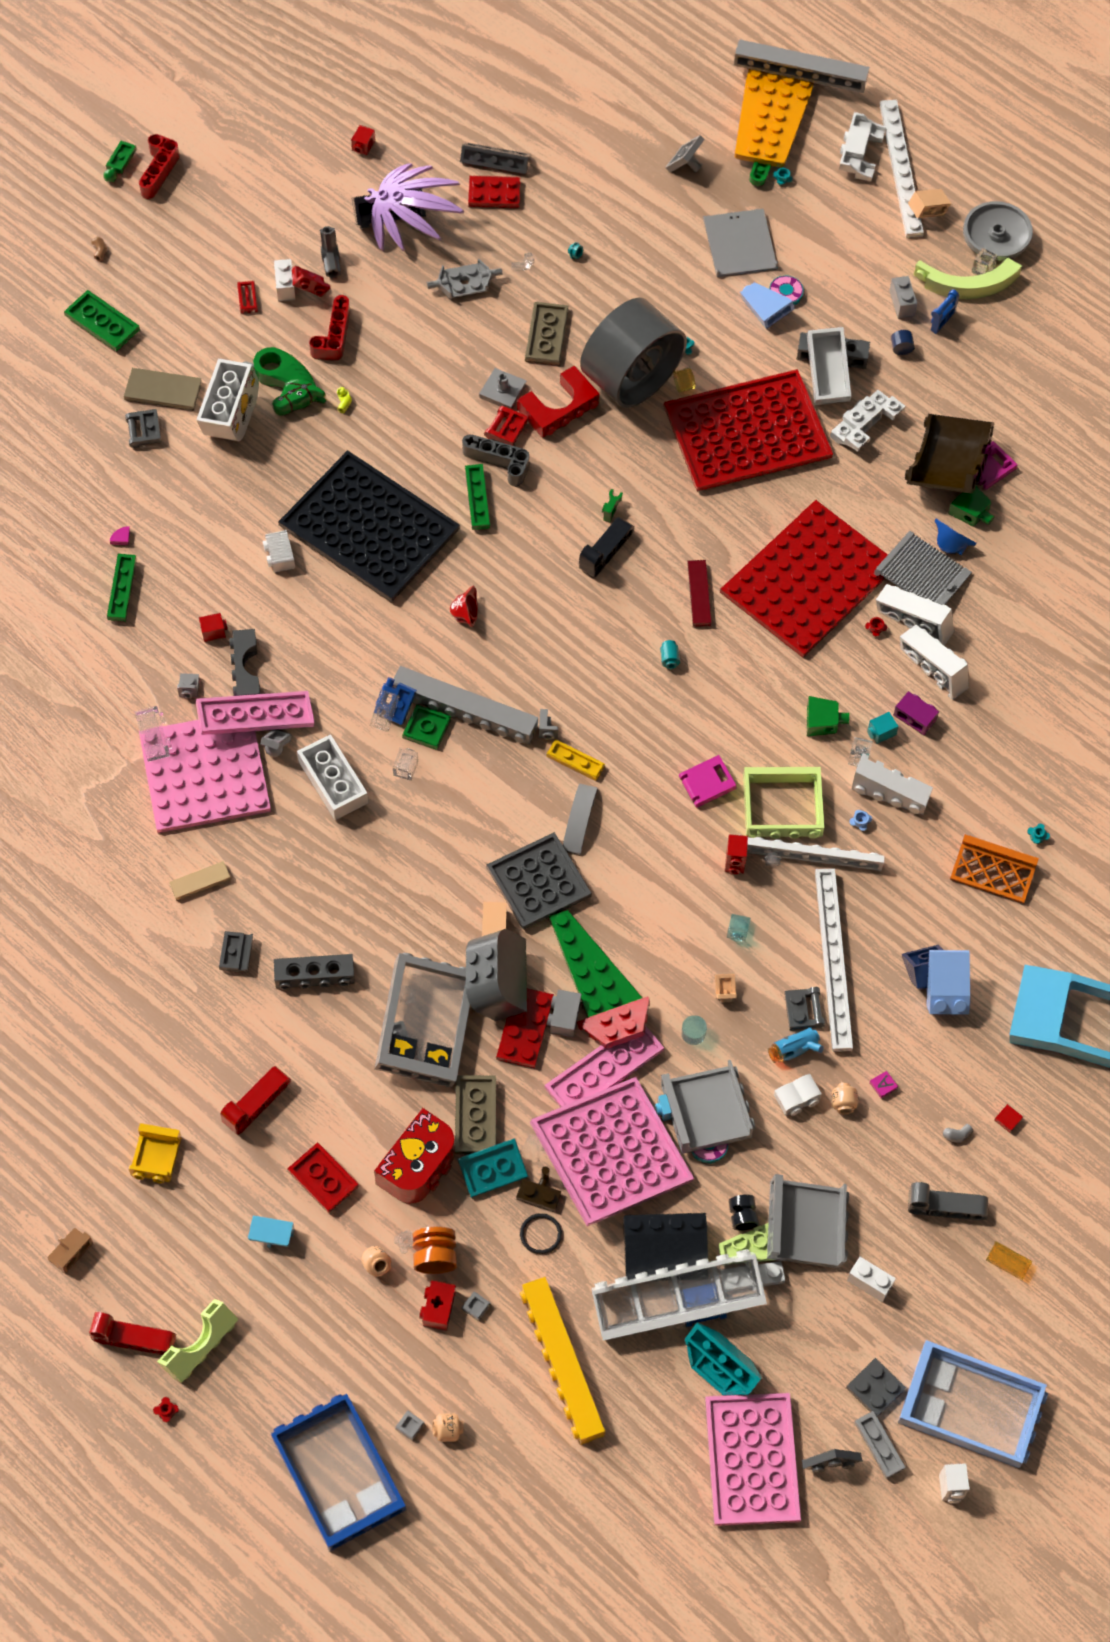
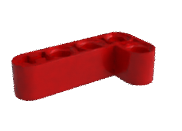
(165, 158)
(333, 346)
(255, 1101)
(130, 1336)

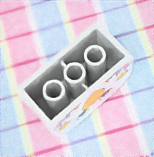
(229, 400)

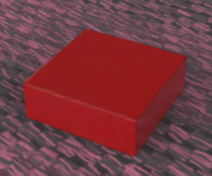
(1008, 1118)

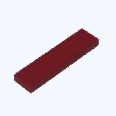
(699, 593)

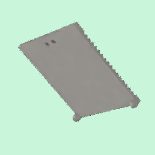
(740, 242)
(923, 570)

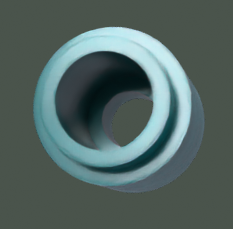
(670, 654)

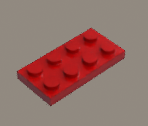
(525, 1031)

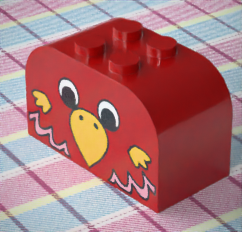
(417, 1159)

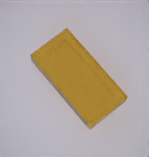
(1009, 1260)

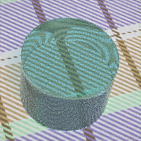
(694, 1030)

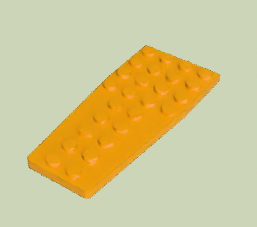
(770, 117)

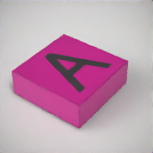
(883, 1084)

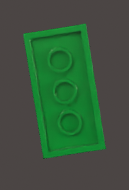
(101, 320)

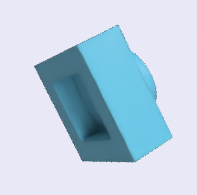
(663, 1108)

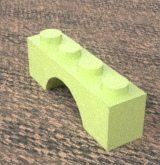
(217, 1322)

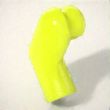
(345, 399)

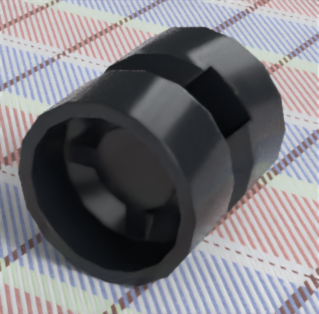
(744, 1214)

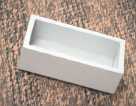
(829, 366)

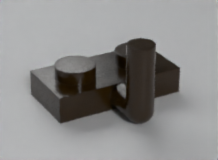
(539, 1194)

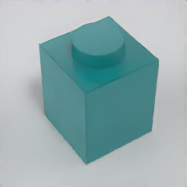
(882, 728)

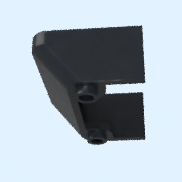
(363, 210)

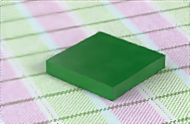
(426, 727)

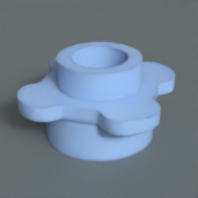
(860, 815)

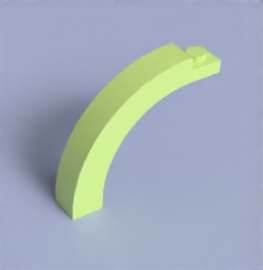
(971, 286)

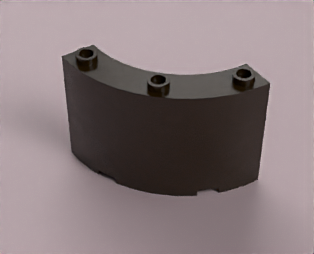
(951, 453)

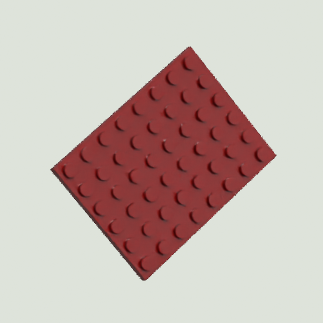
(747, 430)
(807, 578)

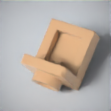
(725, 987)

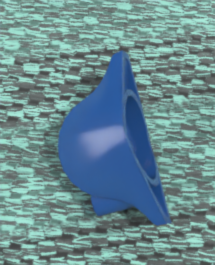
(950, 540)

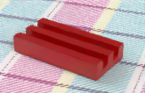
(248, 308)

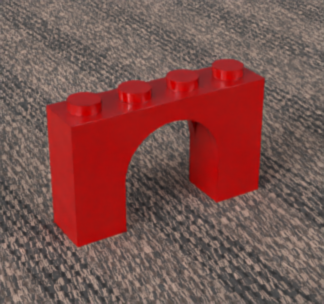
(546, 419)

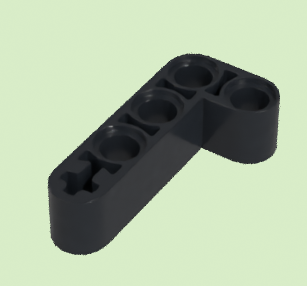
(595, 558)

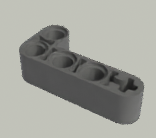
(476, 448)
(946, 1204)

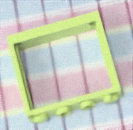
(784, 775)

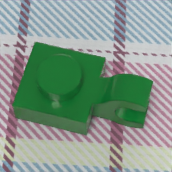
(610, 508)

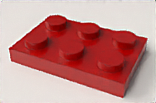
(494, 192)
(323, 1177)

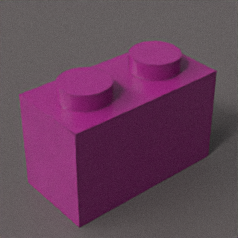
(916, 713)

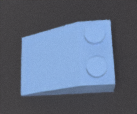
(948, 982)

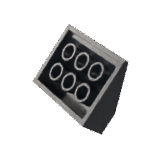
(663, 1241)

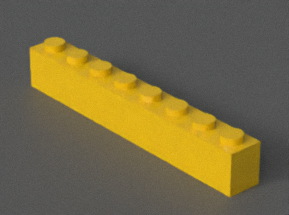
(563, 1361)

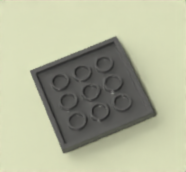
(538, 880)

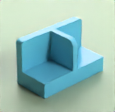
(271, 1231)

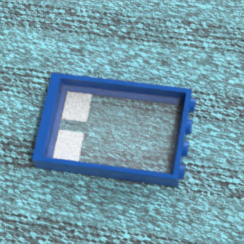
(338, 1471)

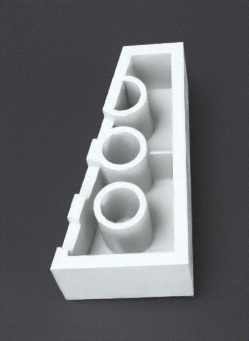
(916, 610)
(936, 660)

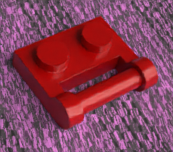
(511, 428)

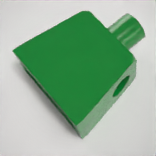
(972, 508)
(824, 716)

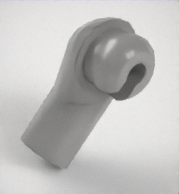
(957, 1136)

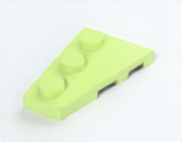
(754, 1240)

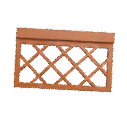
(999, 853)

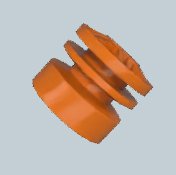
(434, 1250)

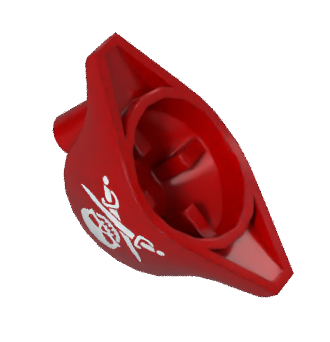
(465, 607)

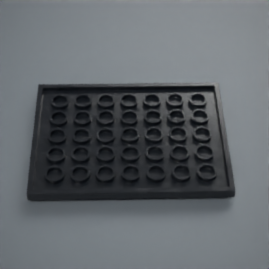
(369, 525)

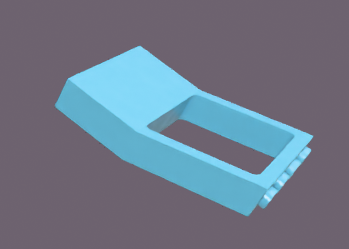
(1042, 1011)

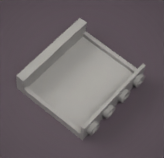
(708, 1108)
(807, 1223)

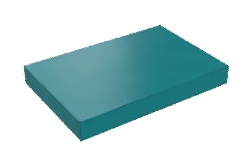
(492, 1167)

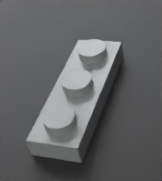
(879, 1445)

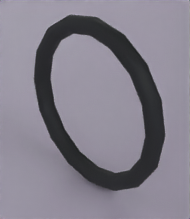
(539, 1215)

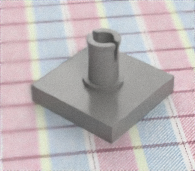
(686, 155)
(502, 388)

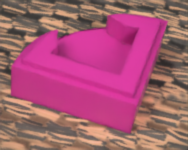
(120, 536)

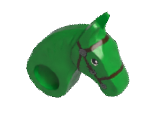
(292, 376)

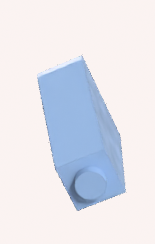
(766, 304)

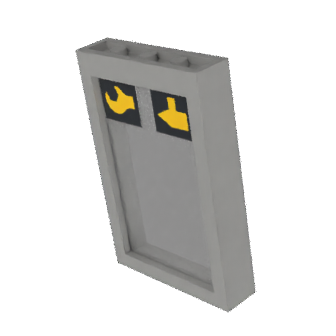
(424, 1021)

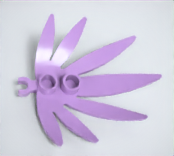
(398, 196)

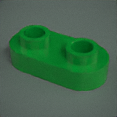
(759, 174)

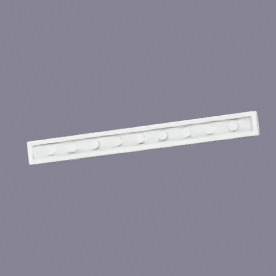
(900, 166)
(833, 960)

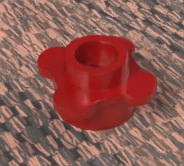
(876, 621)
(159, 1410)

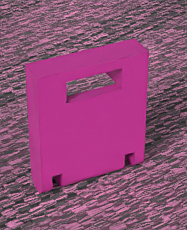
(993, 470)
(704, 782)

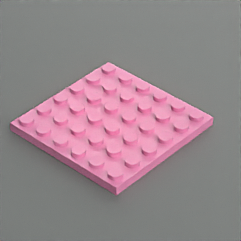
(205, 778)
(611, 1151)

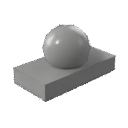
(275, 741)

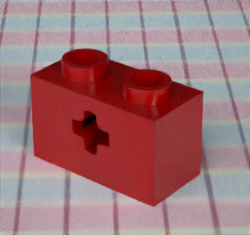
(736, 854)
(438, 1317)

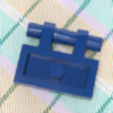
(406, 696)

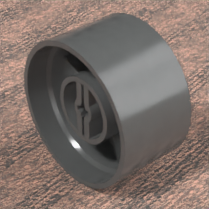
(633, 352)

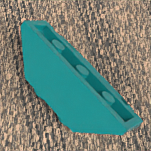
(720, 1362)

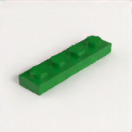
(477, 497)
(121, 587)

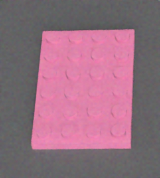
(752, 1459)

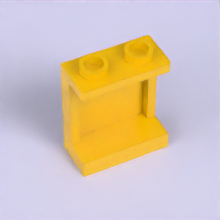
(155, 1153)

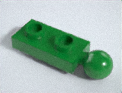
(119, 160)

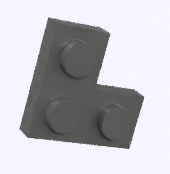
(832, 1459)

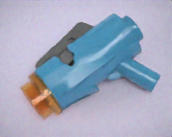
(795, 1045)

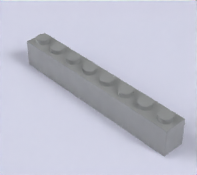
(801, 66)
(469, 706)

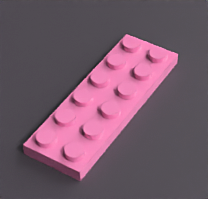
(254, 712)
(603, 1069)

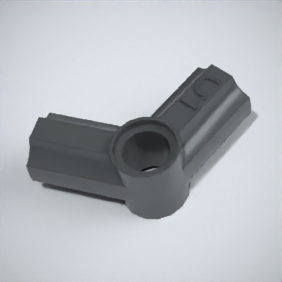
(330, 252)

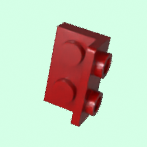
(309, 281)

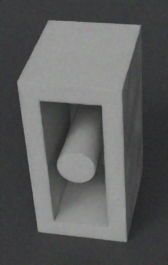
(903, 297)
(565, 1013)

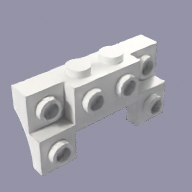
(856, 141)
(863, 417)

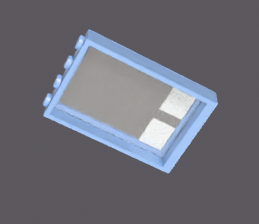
(973, 1404)

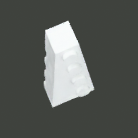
(890, 786)

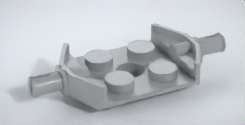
(477, 275)

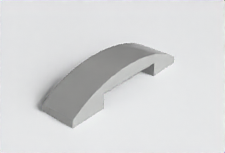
(579, 818)

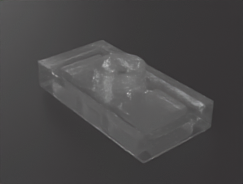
(384, 710)

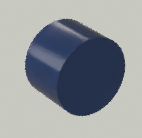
(902, 342)

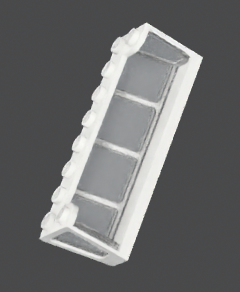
(678, 1294)

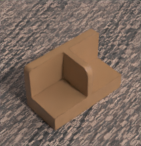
(70, 1250)

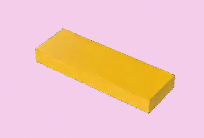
(575, 760)

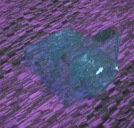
(738, 928)

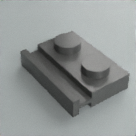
(236, 951)

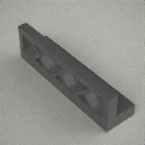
(495, 157)

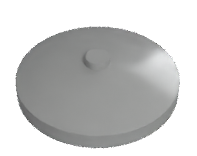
(998, 229)

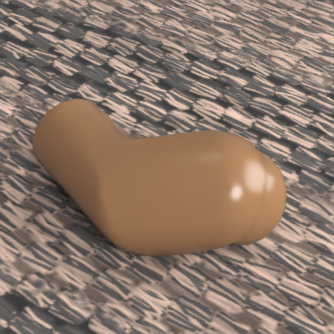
(101, 247)

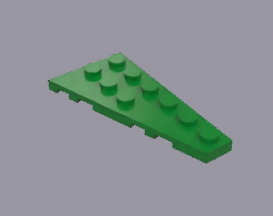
(592, 972)

